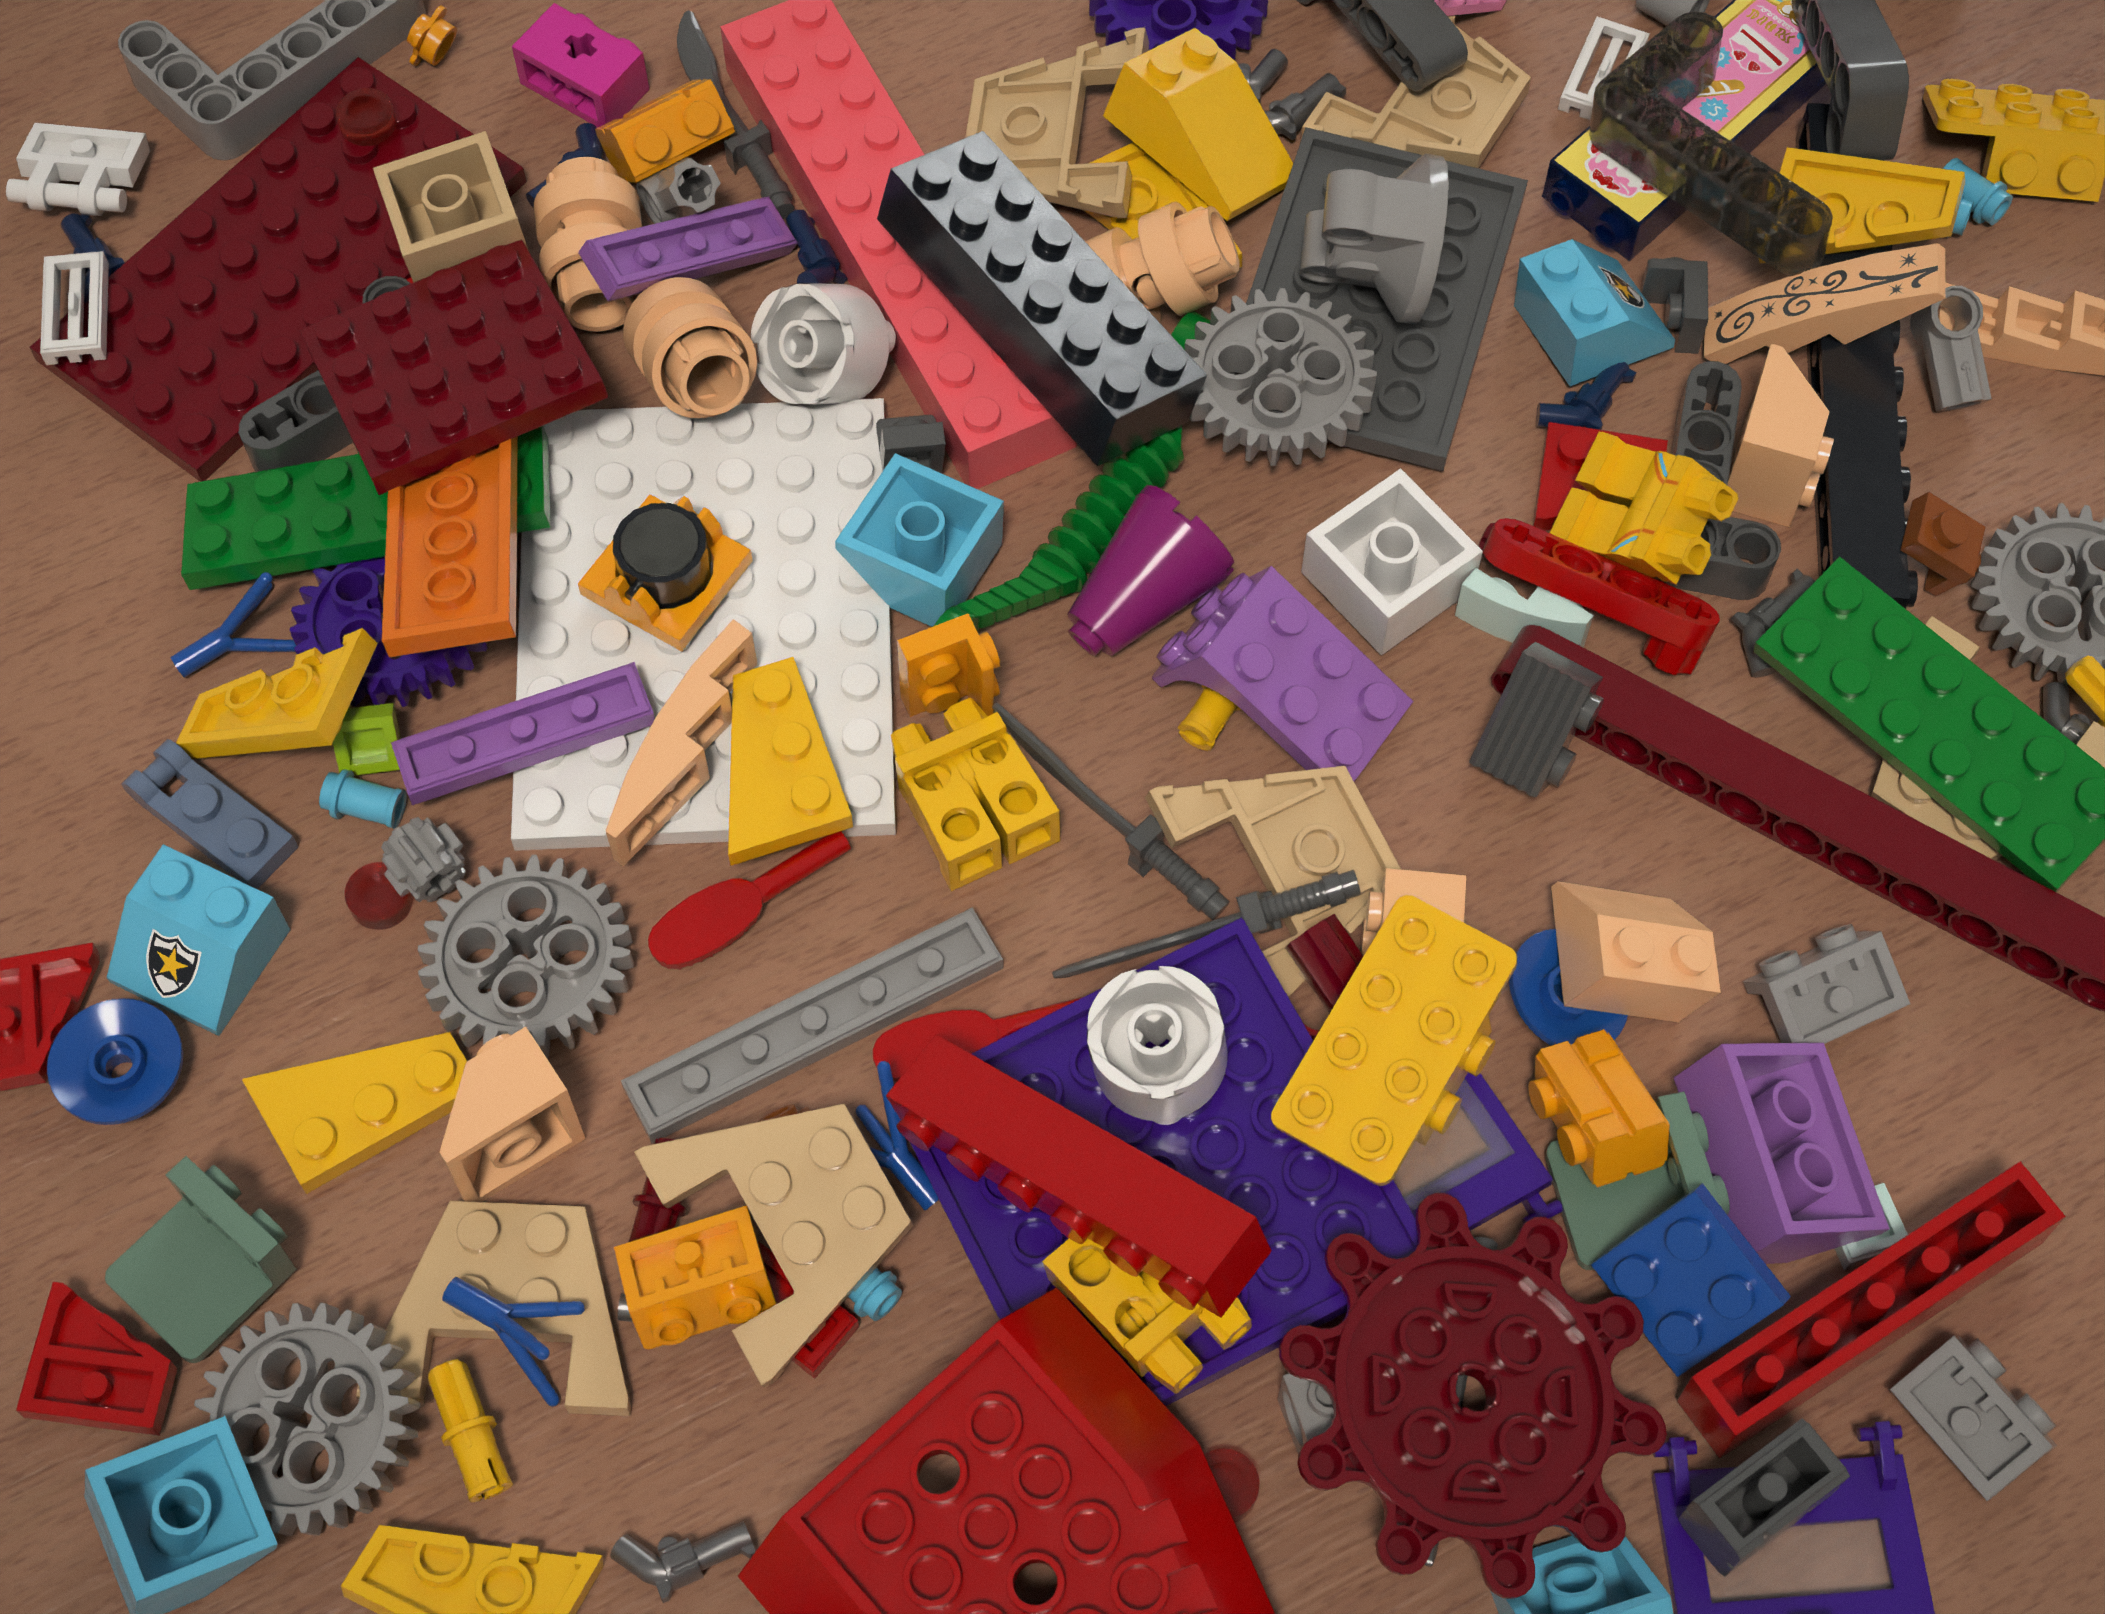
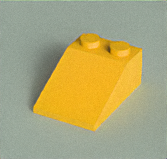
(1201, 123)

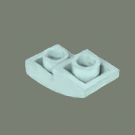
(1500, 611)

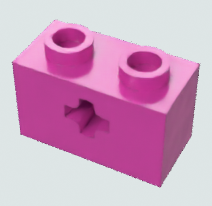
(580, 66)

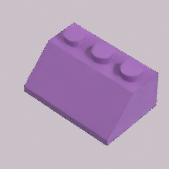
(1784, 1148)

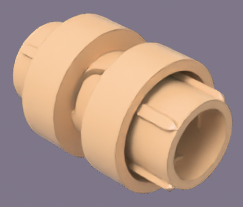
(579, 204)
(1173, 259)
(690, 348)

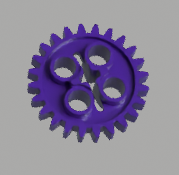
(1225, 21)
(353, 600)

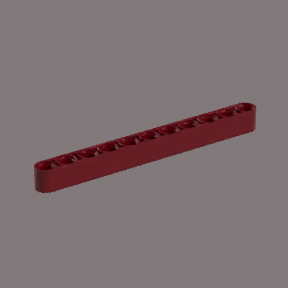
(1837, 826)

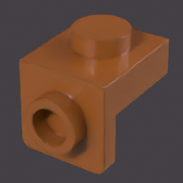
(1943, 542)

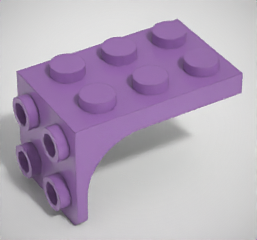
(1287, 672)

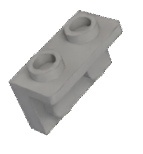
(1831, 987)
(1975, 1415)

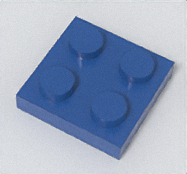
(1691, 1279)

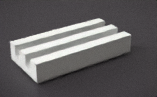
(1601, 26)
(75, 345)

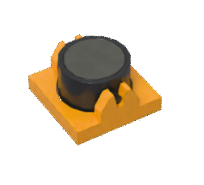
(661, 568)

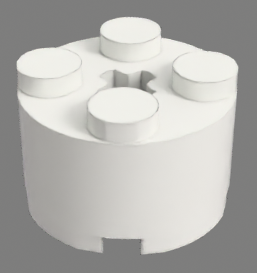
(821, 343)
(1154, 1007)

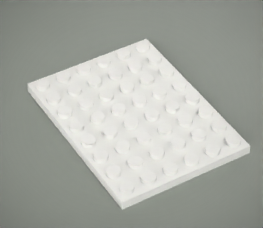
(777, 484)

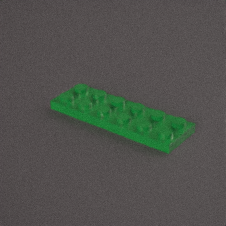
(315, 516)
(1942, 723)

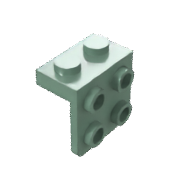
(1610, 1213)
(201, 1264)

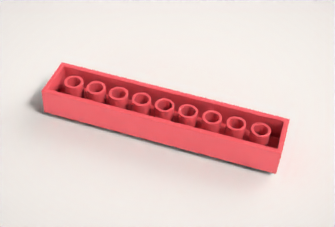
(837, 146)

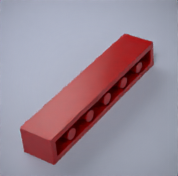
(1079, 1176)
(1869, 1309)

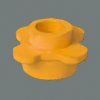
(431, 37)

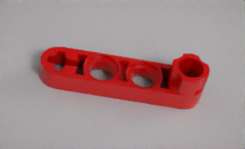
(1675, 620)

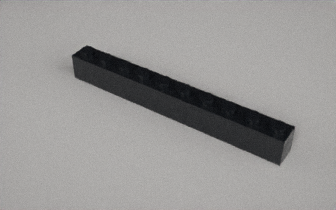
(1863, 482)

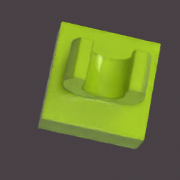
(366, 740)

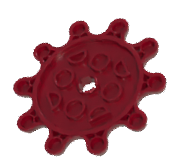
(1546, 1380)

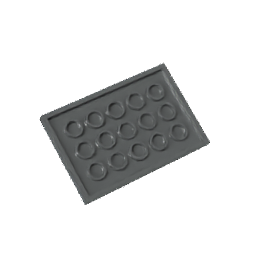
(1419, 365)

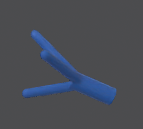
(221, 639)
(896, 1153)
(516, 1338)

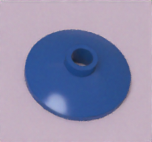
(1535, 993)
(101, 1039)

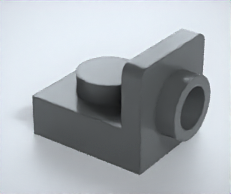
(1684, 290)
(914, 438)

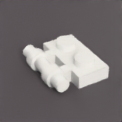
(78, 155)

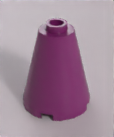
(1147, 574)

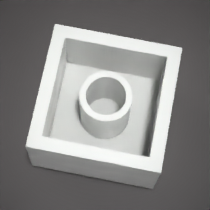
(1389, 561)

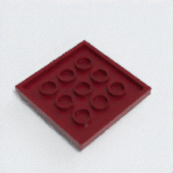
(452, 365)

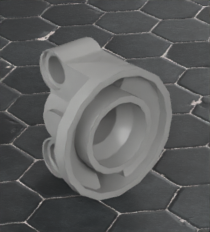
(1381, 234)

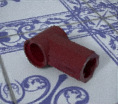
(1326, 958)

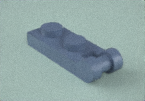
(211, 816)

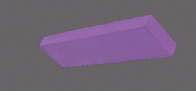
(687, 247)
(523, 733)

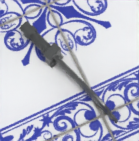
(745, 145)
(1144, 841)
(1259, 910)

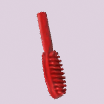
(727, 909)
(964, 1028)

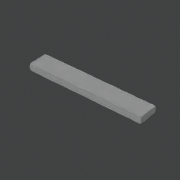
(811, 1025)

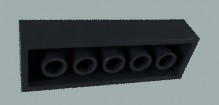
(1040, 297)

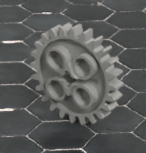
(1281, 376)
(2022, 598)
(488, 920)
(357, 1443)

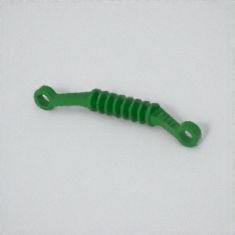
(1087, 530)

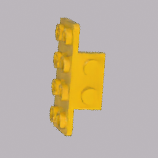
(2036, 140)
(1398, 1042)

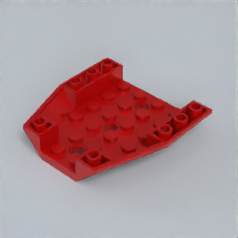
(1057, 1468)

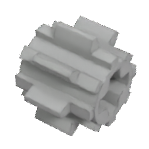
(423, 859)

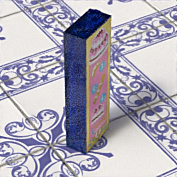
(1758, 85)

